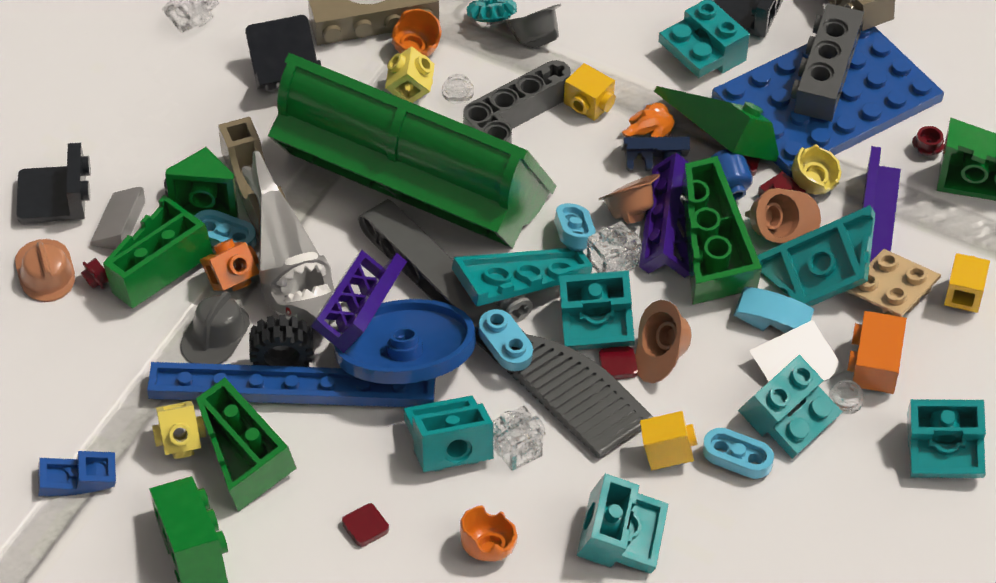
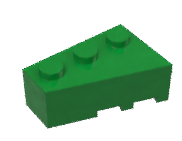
(157, 253)

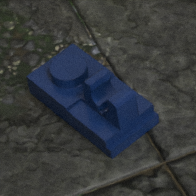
(650, 146)

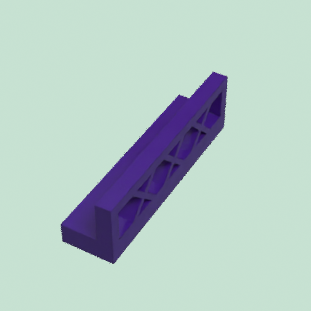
(882, 194)
(661, 220)
(361, 306)

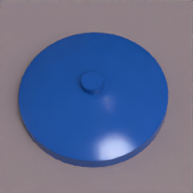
(410, 343)

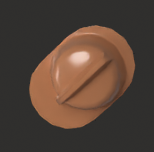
(631, 200)
(783, 215)
(45, 270)
(661, 340)

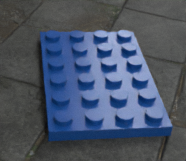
(877, 94)

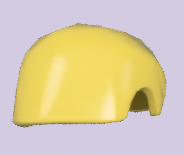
(816, 170)

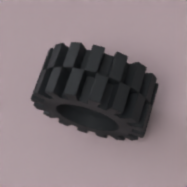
(281, 342)

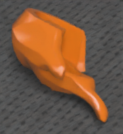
(653, 120)

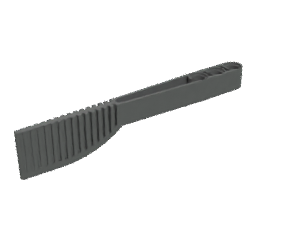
(561, 378)

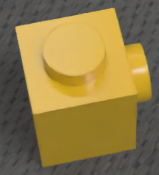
(589, 92)
(969, 276)
(668, 440)

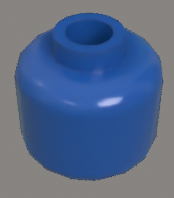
(736, 172)

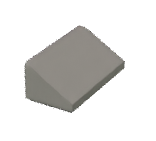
(119, 218)

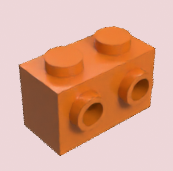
(878, 351)

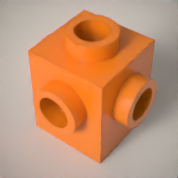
(230, 265)

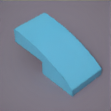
(768, 308)

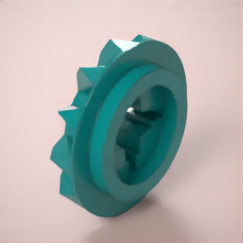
(491, 10)

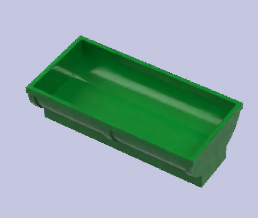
(408, 152)

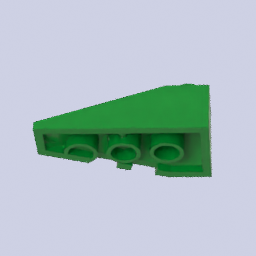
(733, 125)

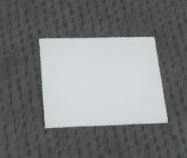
(804, 341)

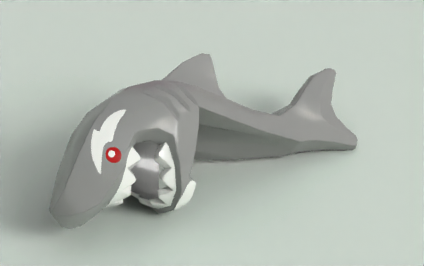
(290, 268)

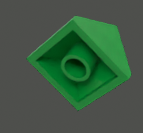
(202, 184)

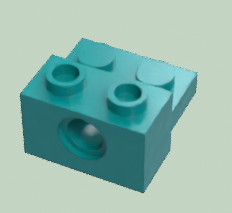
(706, 39)
(597, 310)
(772, 403)
(450, 433)
(946, 438)
(622, 525)

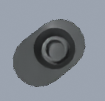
(535, 28)
(214, 330)

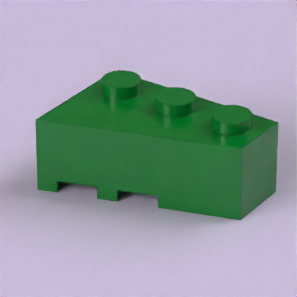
(244, 444)
(190, 531)

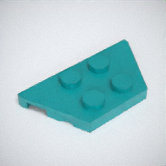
(823, 260)

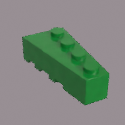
(968, 161)
(717, 239)

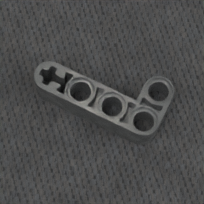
(518, 100)

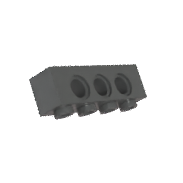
(828, 62)

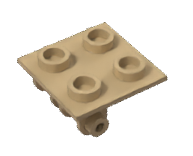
(895, 283)

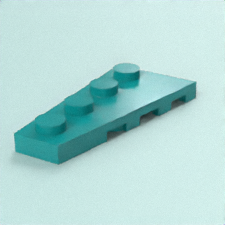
(517, 273)

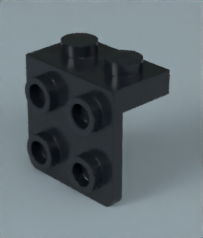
(270, 44)
(55, 191)

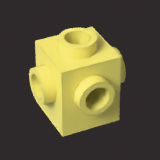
(409, 75)
(178, 416)

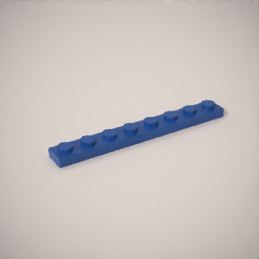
(284, 385)

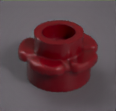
(929, 141)
(94, 274)

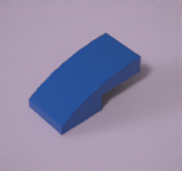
(86, 474)

